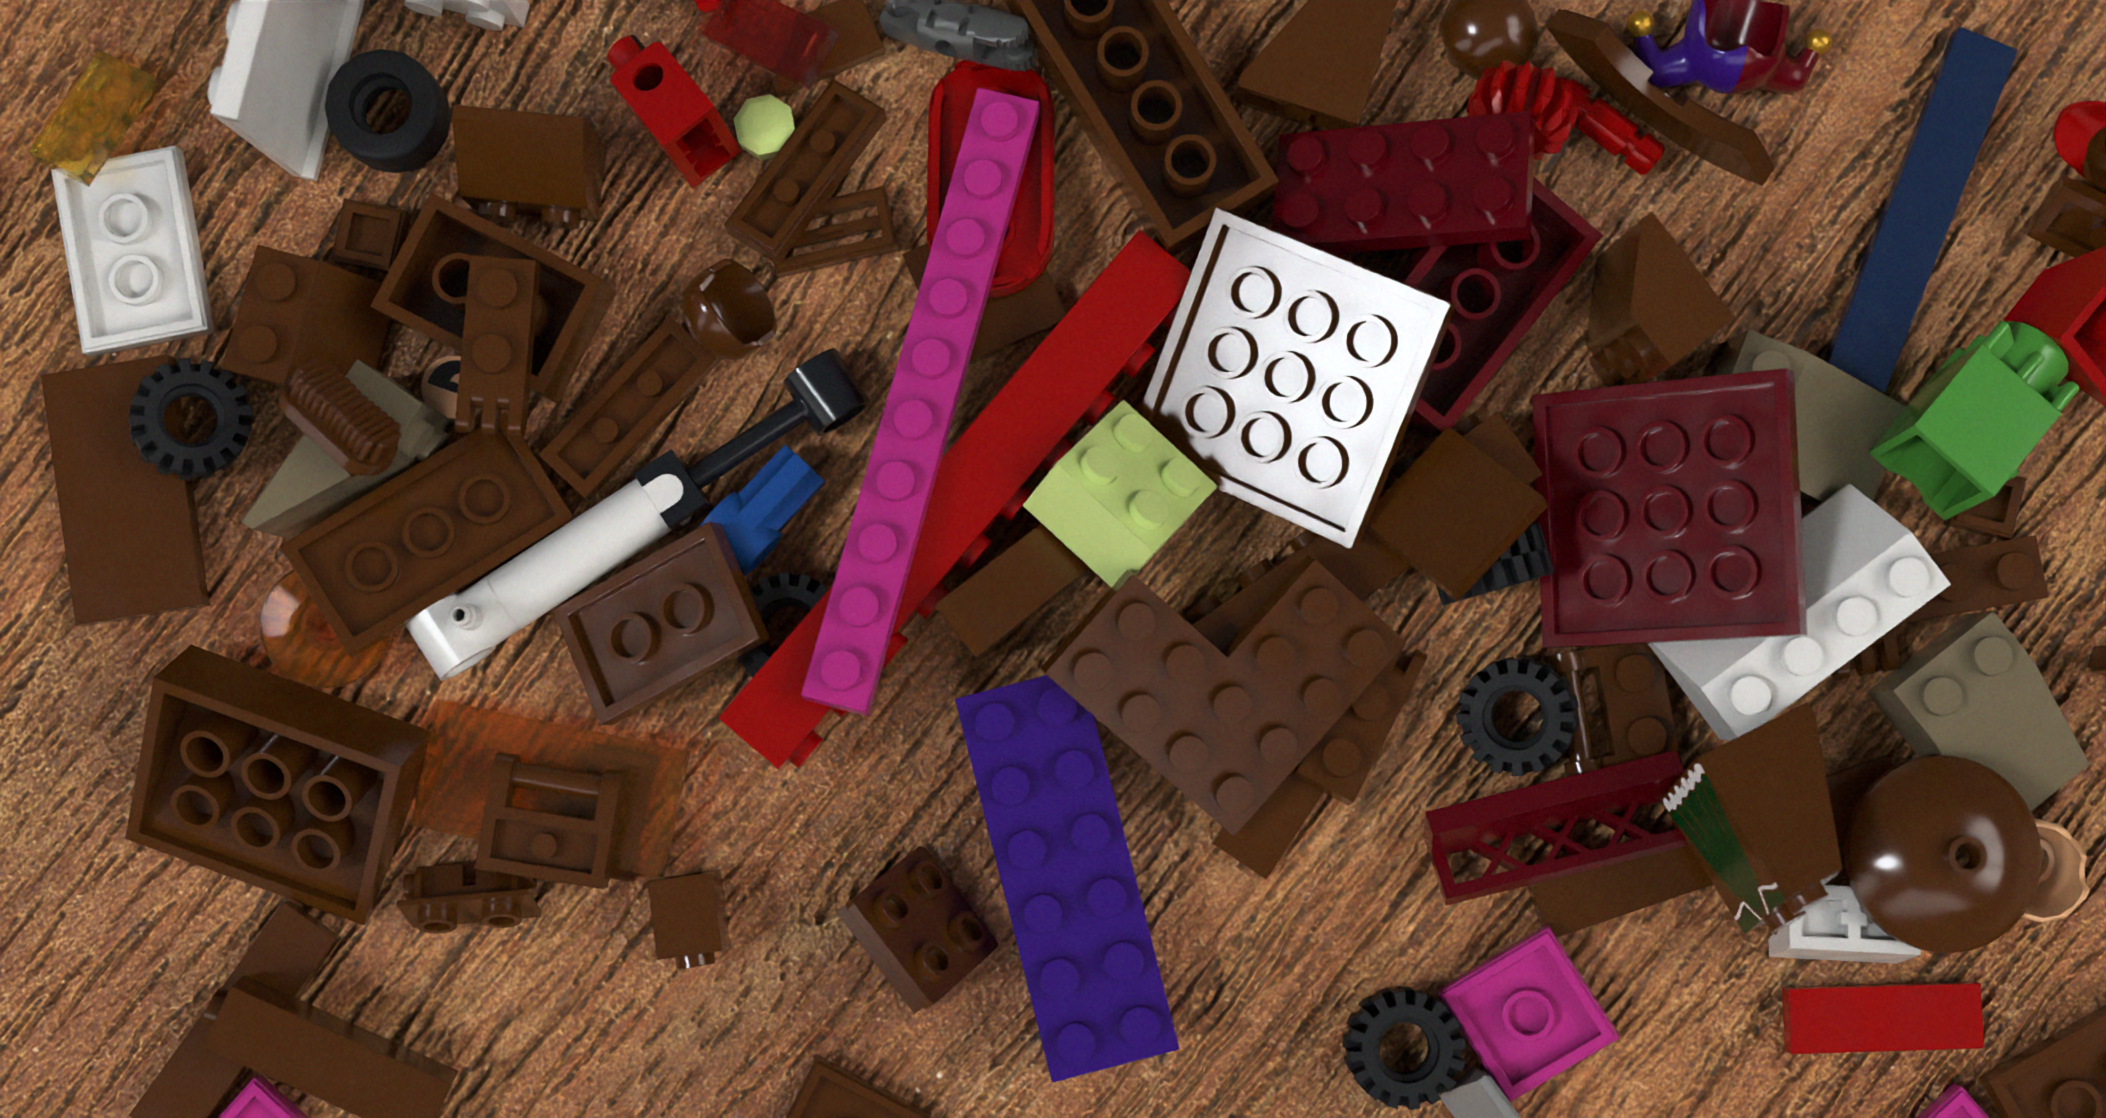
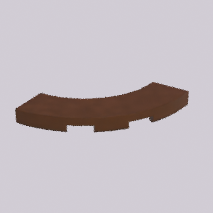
(1625, 78)

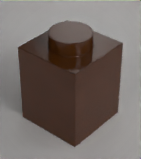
(689, 917)

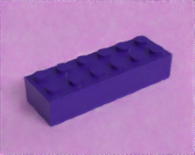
(1066, 878)

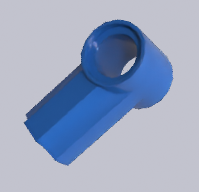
(765, 507)

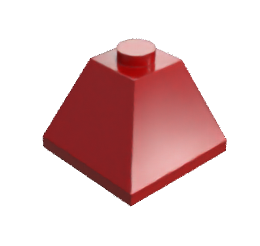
(2071, 309)

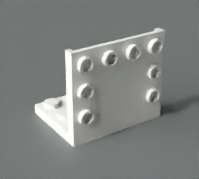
(287, 56)

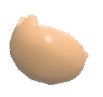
(2061, 877)

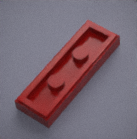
(1882, 1017)

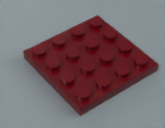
(1671, 511)

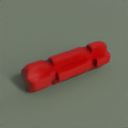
(1615, 131)

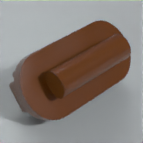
(340, 418)

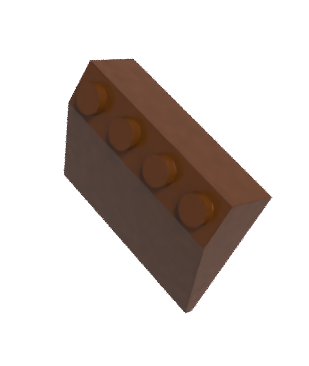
(274, 782)

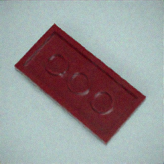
(1408, 183)

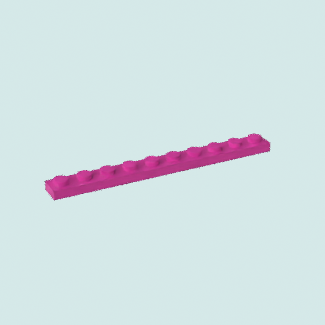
(921, 404)

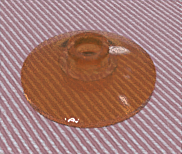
(294, 644)

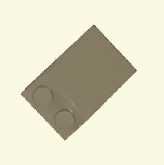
(1834, 415)
(315, 486)
(1985, 702)

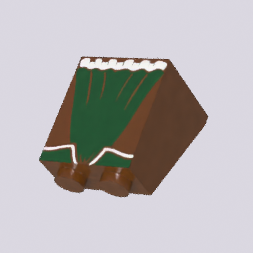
(1762, 820)

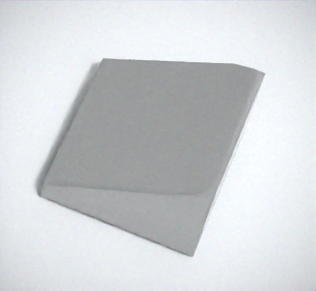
(1477, 1097)

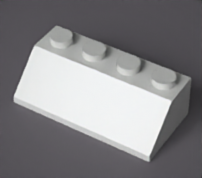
(1859, 583)

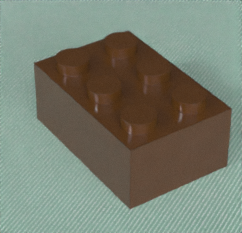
(431, 281)

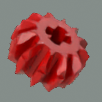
(1528, 89)

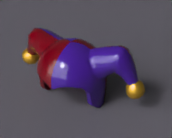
(1729, 48)

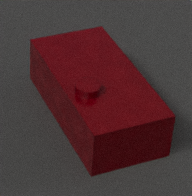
(1498, 299)

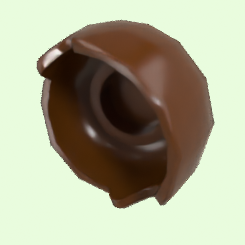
(1487, 32)
(728, 311)

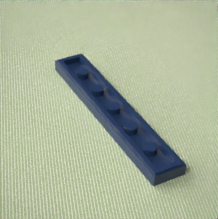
(1920, 207)

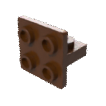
(918, 929)

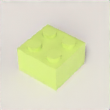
(1119, 494)

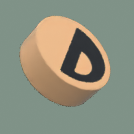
(441, 385)

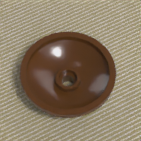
(1906, 844)

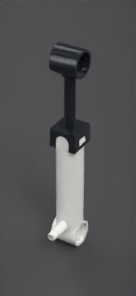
(661, 499)

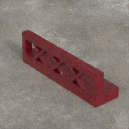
(1549, 806)

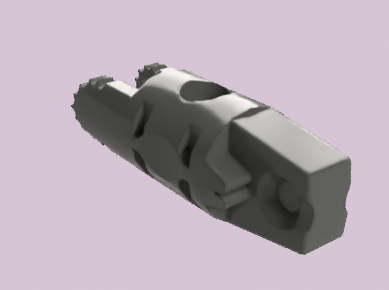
(962, 31)

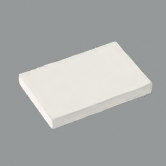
(134, 253)

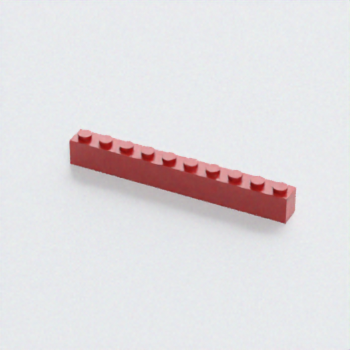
(986, 477)

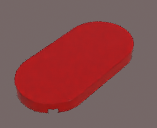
(1032, 221)

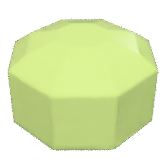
(764, 126)

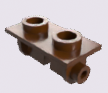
(441, 899)

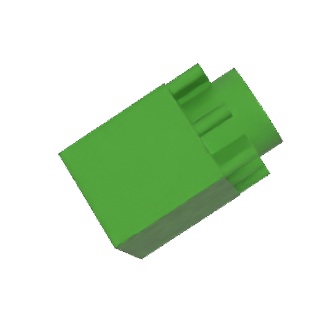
(1978, 417)

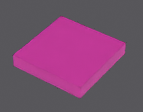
(1528, 1013)

